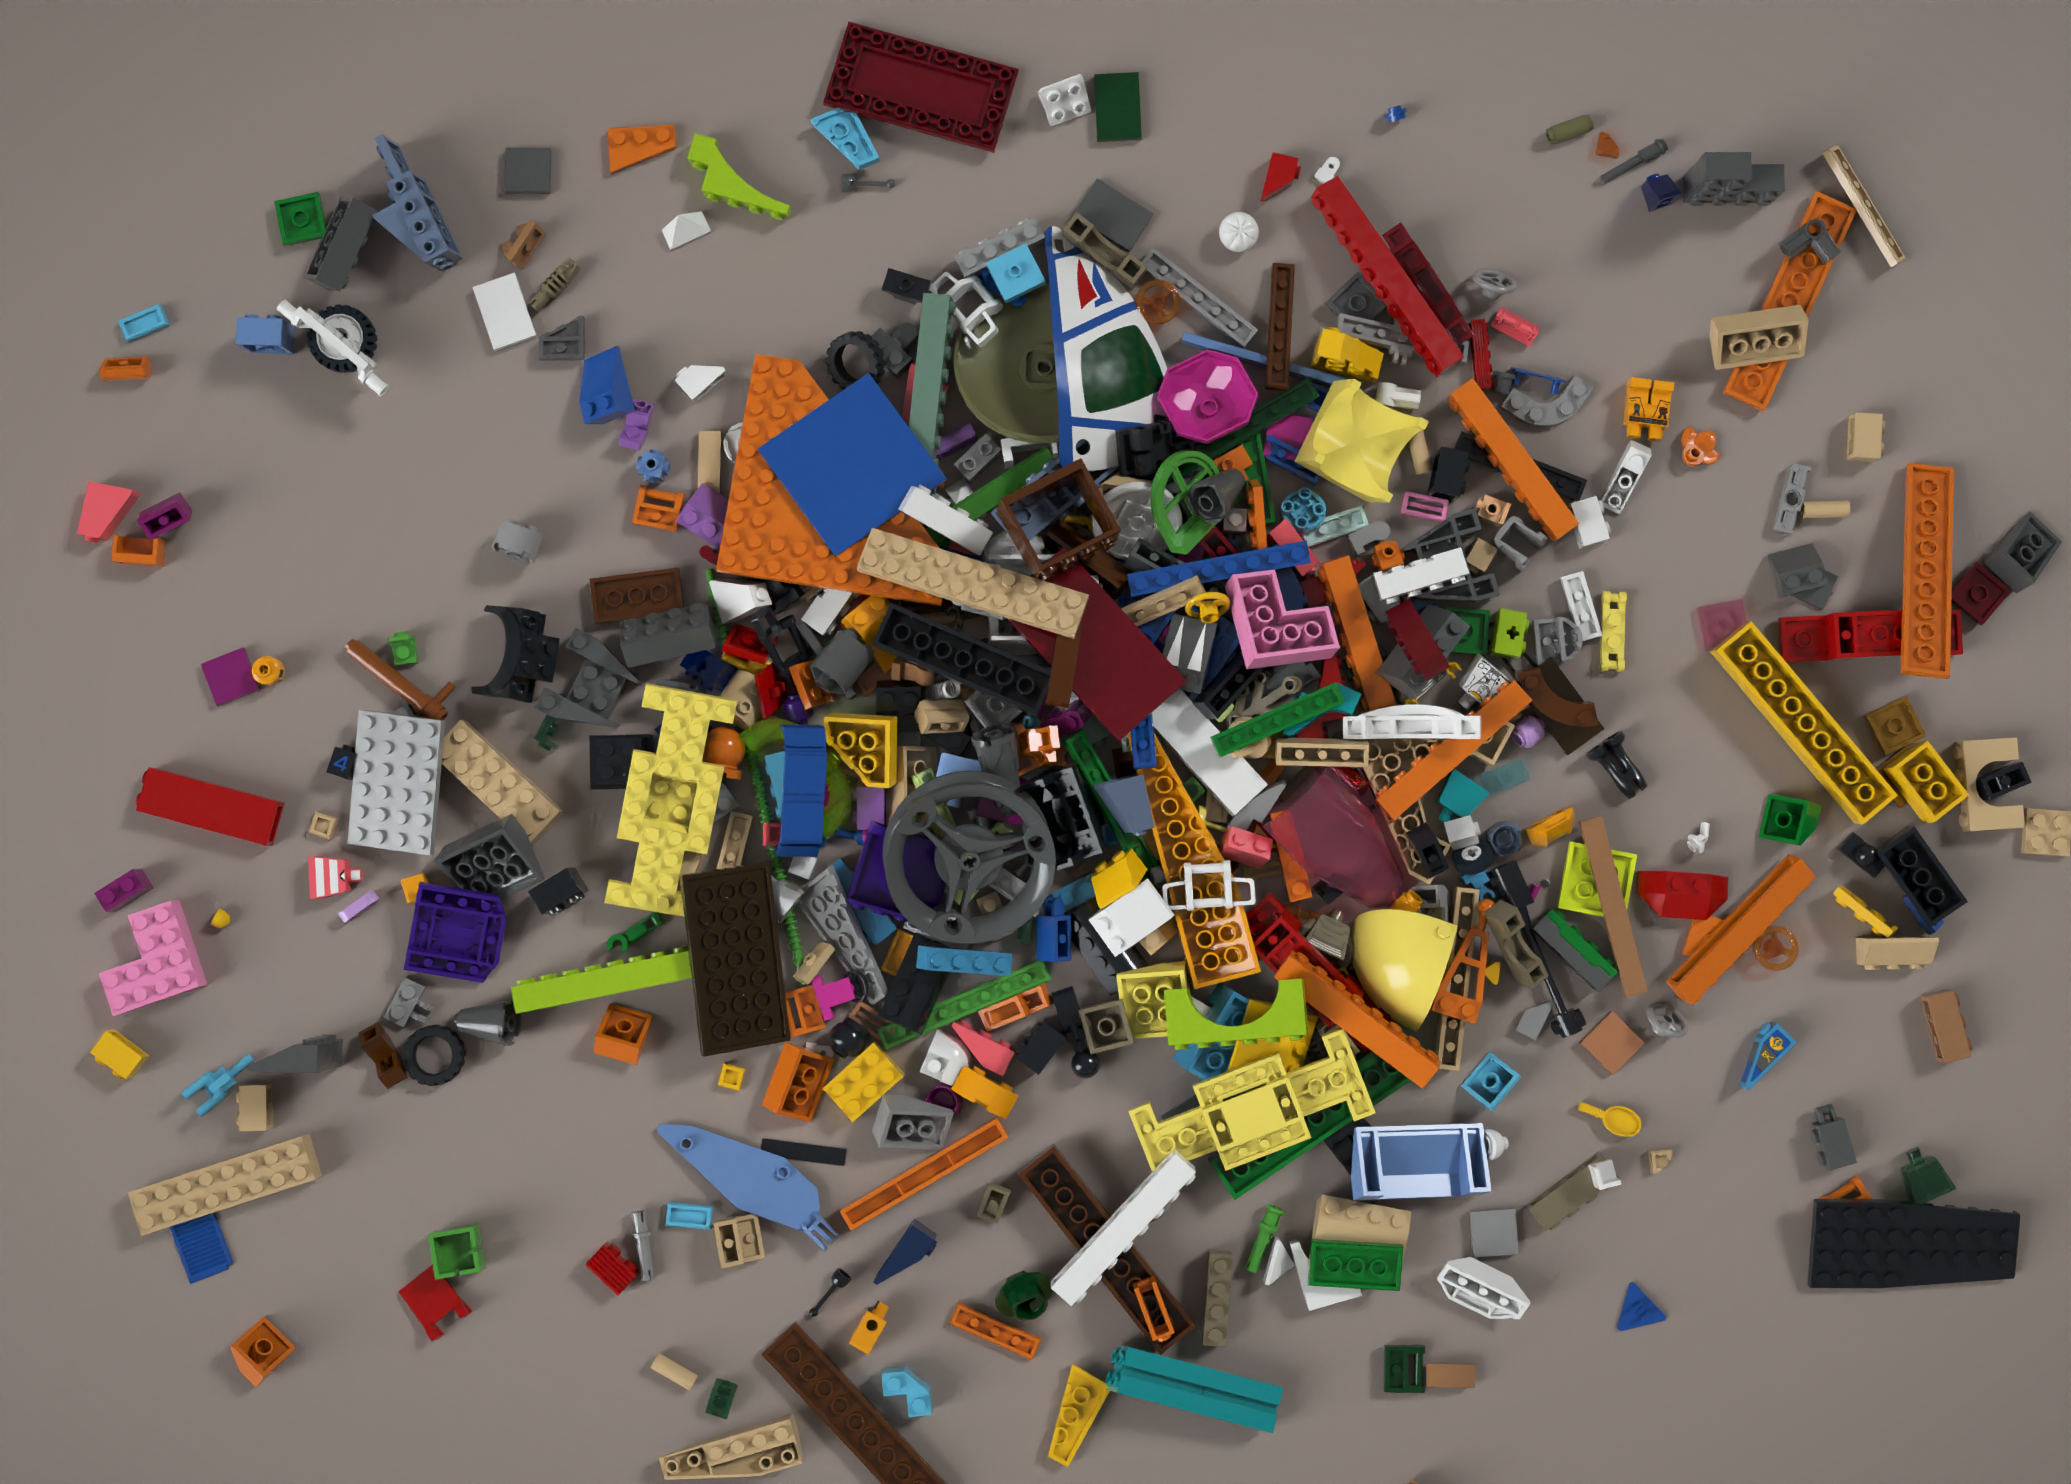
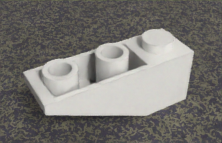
(1626, 476)

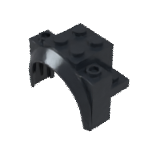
(526, 658)
(1069, 813)

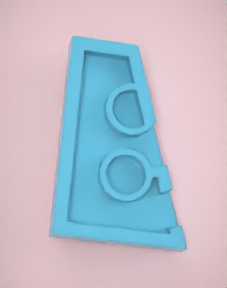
(848, 136)

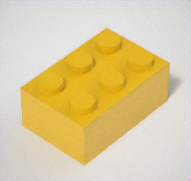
(1925, 782)
(863, 1081)

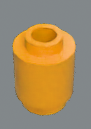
(1408, 902)

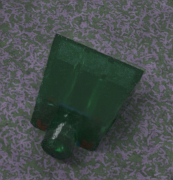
(1924, 1178)

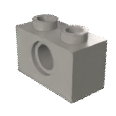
(978, 458)

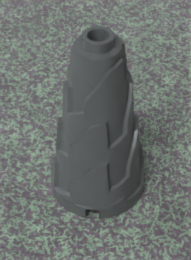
(1304, 670)
(998, 755)

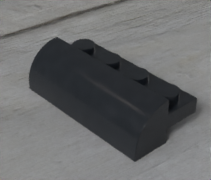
(1097, 953)
(914, 990)

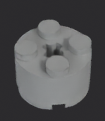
(518, 541)

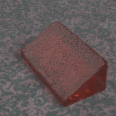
(1352, 779)

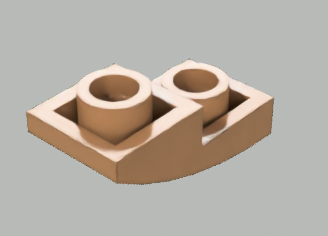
(1450, 1375)

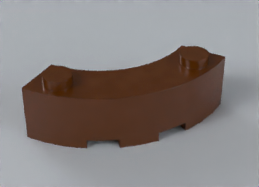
(1546, 701)

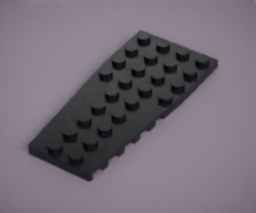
(1908, 1244)

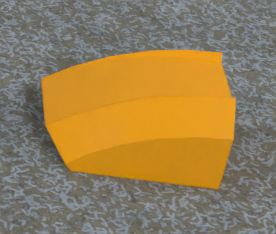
(1551, 827)

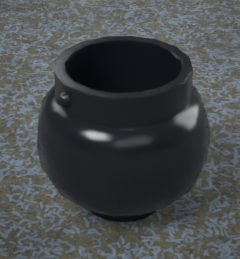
(848, 1038)

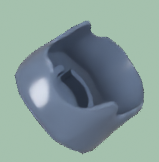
(1505, 838)

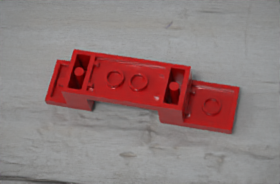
(1850, 635)
(1277, 934)

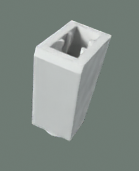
(739, 598)

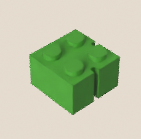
(455, 1250)

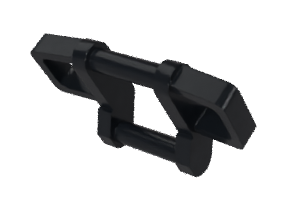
(766, 637)

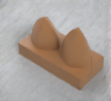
(523, 248)

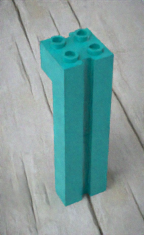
(1194, 1388)

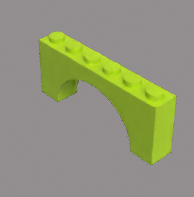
(1284, 1019)

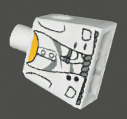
(1480, 681)

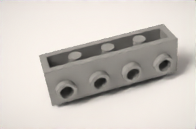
(974, 260)

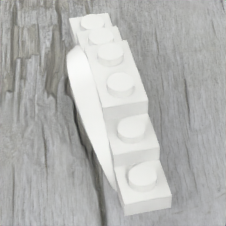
(1412, 722)

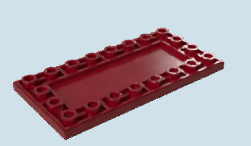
(921, 87)
(1117, 666)

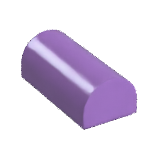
(956, 440)

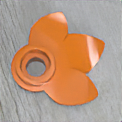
(1701, 445)

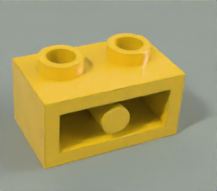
(119, 1054)

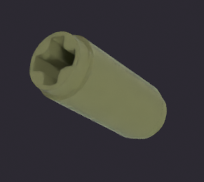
(1569, 129)

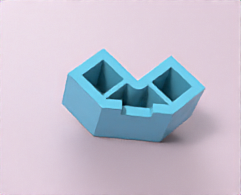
(903, 1381)

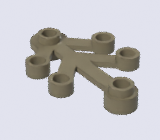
(1260, 705)

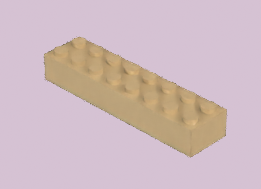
(225, 1184)

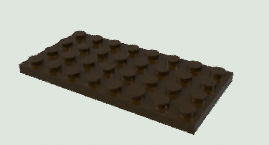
(735, 958)

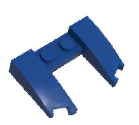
(1278, 448)

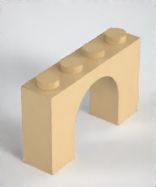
(1971, 758)

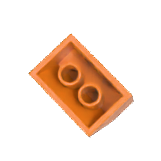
(797, 1082)

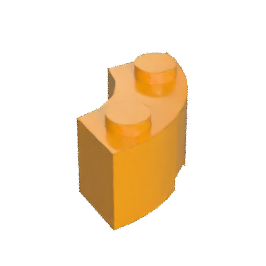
(986, 1092)

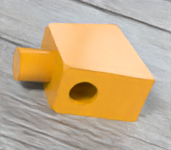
(864, 1338)

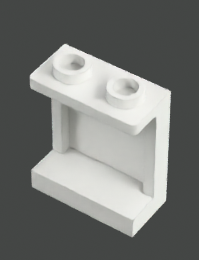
(1011, 446)

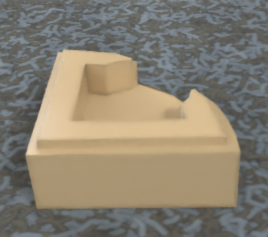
(1659, 1159)

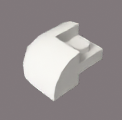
(946, 1057)

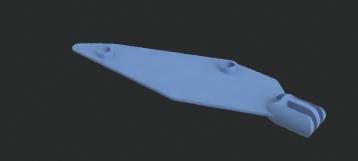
(752, 1179)

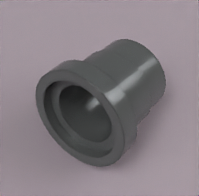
(1502, 382)

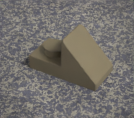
(993, 1202)

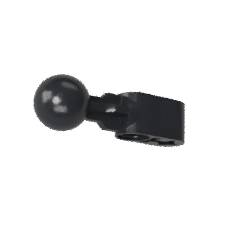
(1067, 1007)

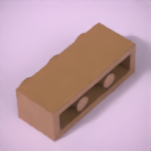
(1946, 1026)

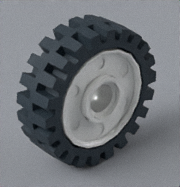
(357, 330)

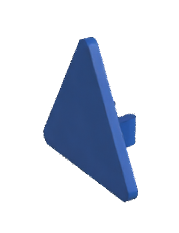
(1638, 1310)

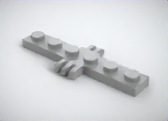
(1384, 336)

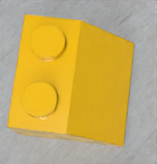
(1117, 877)

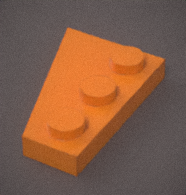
(637, 144)

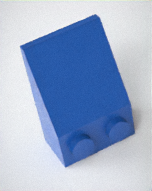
(605, 388)

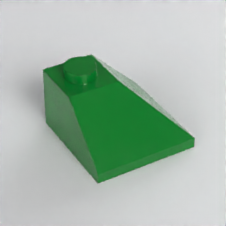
(1789, 819)

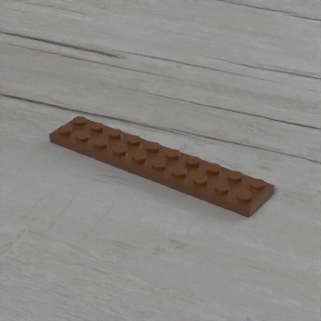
(847, 1410)

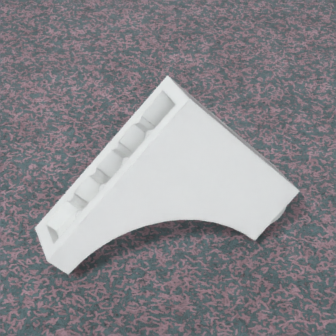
(1317, 1295)

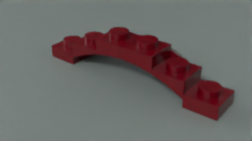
(1427, 283)

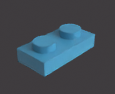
(1076, 892)

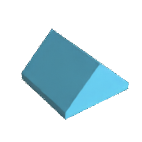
(1491, 1081)

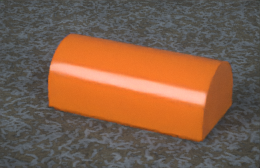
(125, 368)

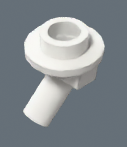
(1697, 842)

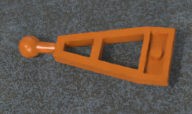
(1456, 1005)

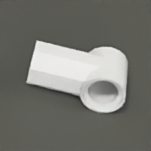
(1394, 396)

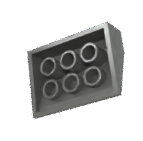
(492, 859)
(310, 1056)

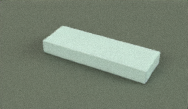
(1337, 525)

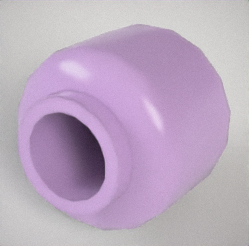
(1528, 731)

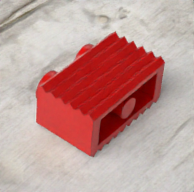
(612, 1268)

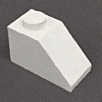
(699, 380)

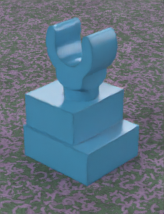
(1477, 882)

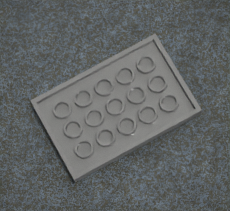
(396, 782)

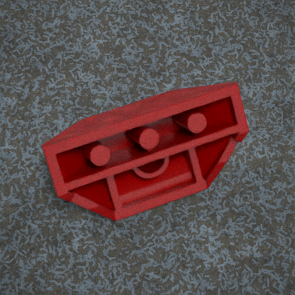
(1682, 893)

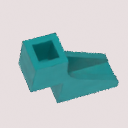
(1350, 698)

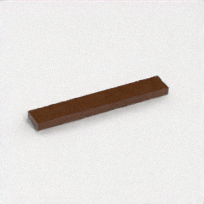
(1280, 327)

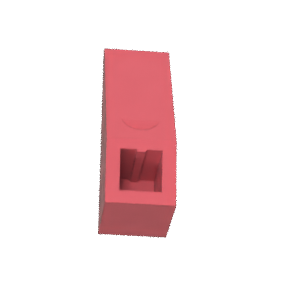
(988, 1052)

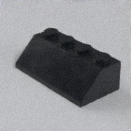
(1921, 875)

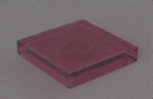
(1719, 621)

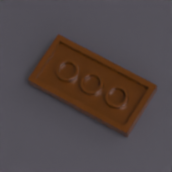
(635, 594)

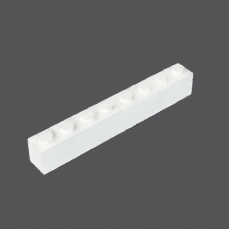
(1122, 1227)

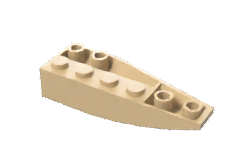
(738, 1453)

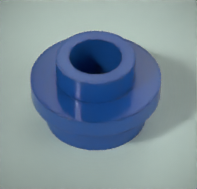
(1396, 113)

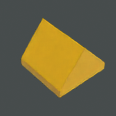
(1492, 972)

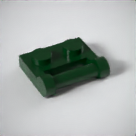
(1397, 1368)

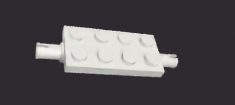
(365, 365)

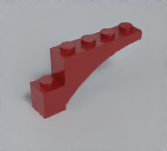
(1330, 674)

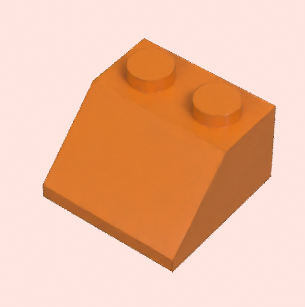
(622, 1034)

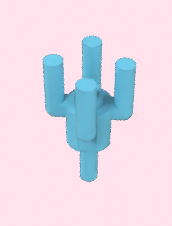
(216, 1084)

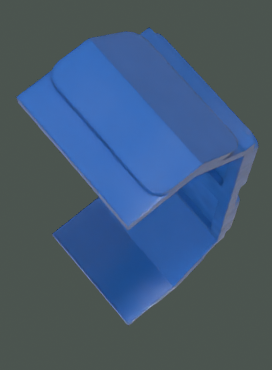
(802, 791)

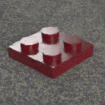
(1979, 593)

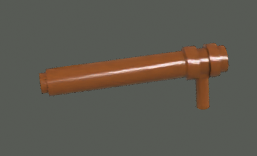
(422, 703)

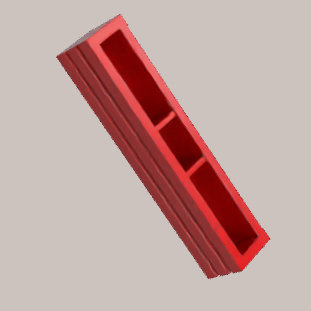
(1481, 354)

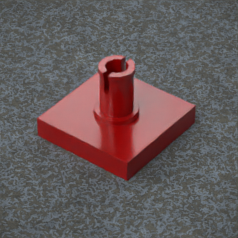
(745, 644)

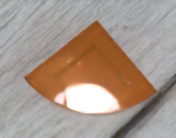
(1606, 146)

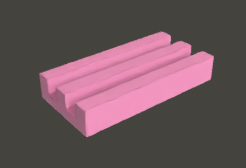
(1405, 503)

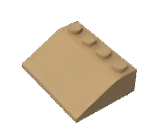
(1359, 1222)

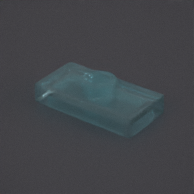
(1504, 776)

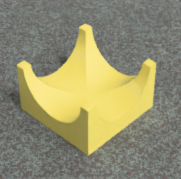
(1357, 441)

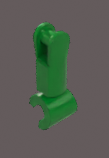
(635, 932)

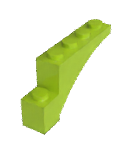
(725, 185)

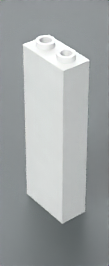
(1188, 736)

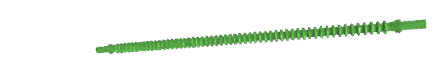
(762, 801)

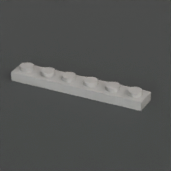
(1200, 299)

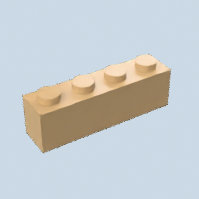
(1322, 752)

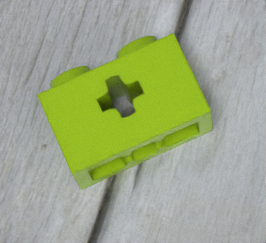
(1501, 643)

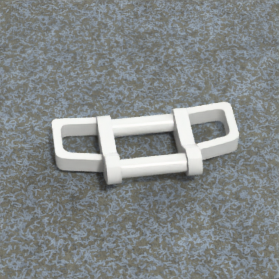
(984, 311)
(1209, 902)

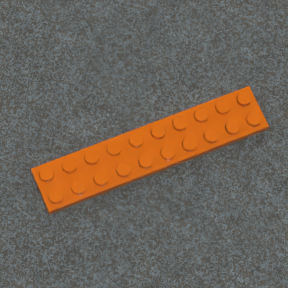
(1794, 284)
(1927, 571)

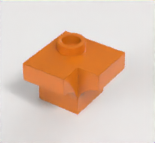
(1235, 459)
(1040, 744)

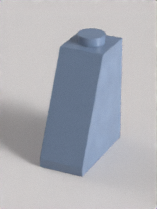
(1127, 803)

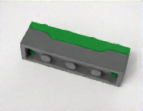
(1574, 950)

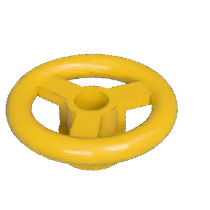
(1208, 609)

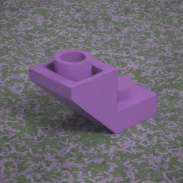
(637, 425)

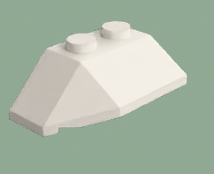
(1483, 1289)

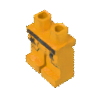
(1647, 407)

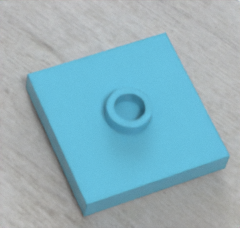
(1015, 273)

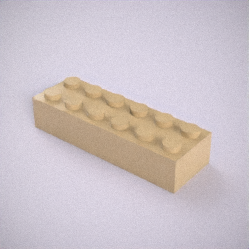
(497, 780)

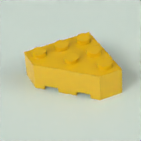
(1346, 356)
(865, 745)

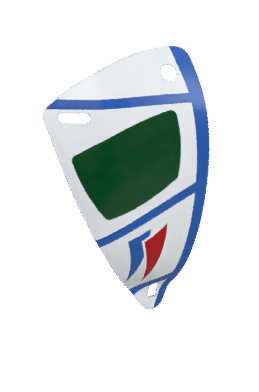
(1102, 355)

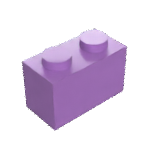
(870, 805)

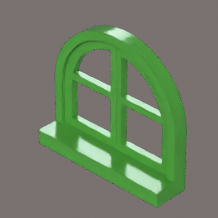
(1194, 528)

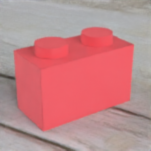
(1245, 847)

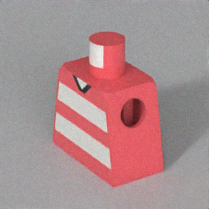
(331, 876)

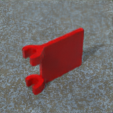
(432, 1301)

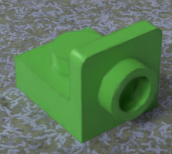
(404, 648)

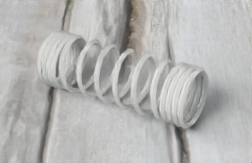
(942, 691)

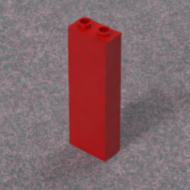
(209, 806)

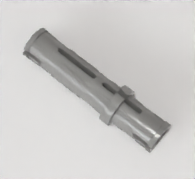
(641, 1236)

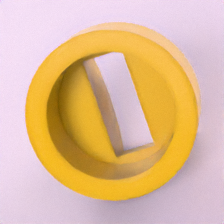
(221, 919)

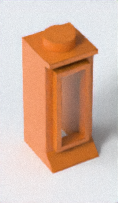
(1162, 1331)

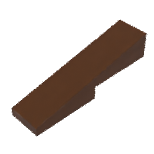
(1063, 670)

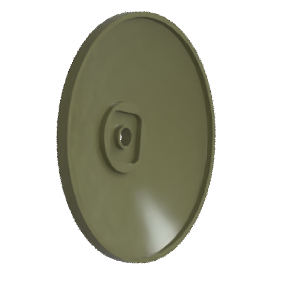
(1003, 377)

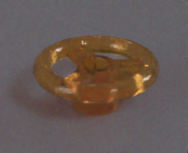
(1164, 317)
(1768, 952)

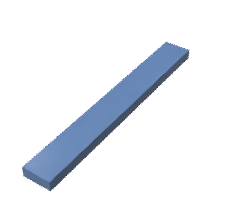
(1257, 359)

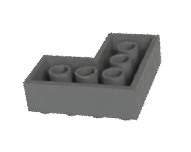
(1732, 179)

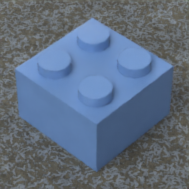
(265, 335)

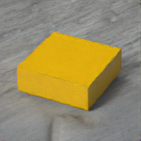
(731, 1076)

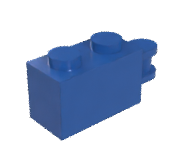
(1053, 932)

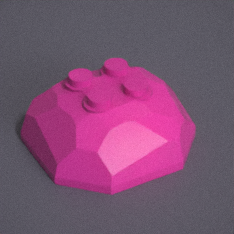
(1207, 396)

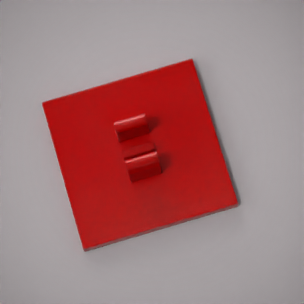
(770, 690)

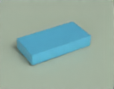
(144, 323)
(689, 1215)

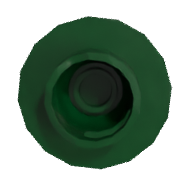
(1023, 1295)

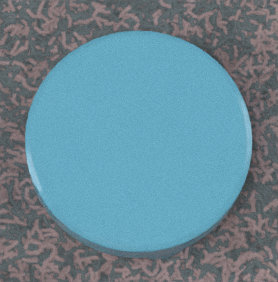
(1303, 510)

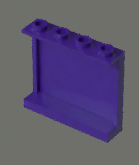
(869, 880)

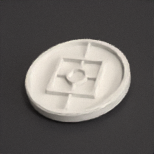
(1133, 513)

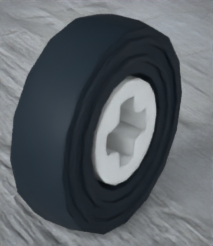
(1471, 865)

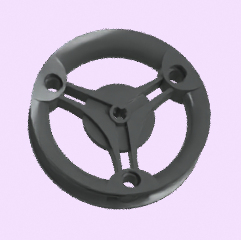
(973, 873)

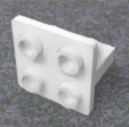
(1065, 100)

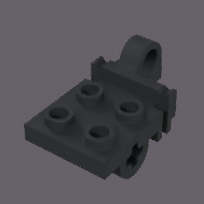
(1147, 446)
(780, 593)
(1342, 1144)

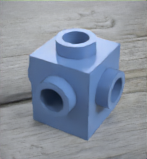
(660, 469)

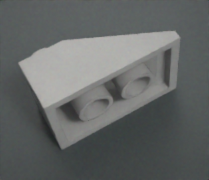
(911, 1123)

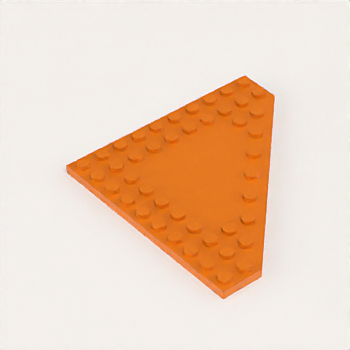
(763, 524)

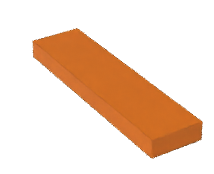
(995, 1330)

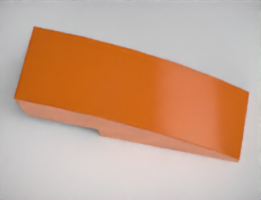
(1016, 1007)

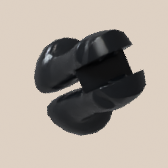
(1630, 771)

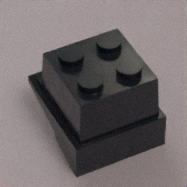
(612, 758)

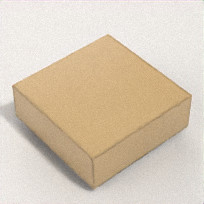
(323, 825)

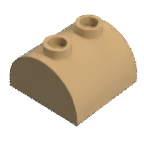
(744, 690)

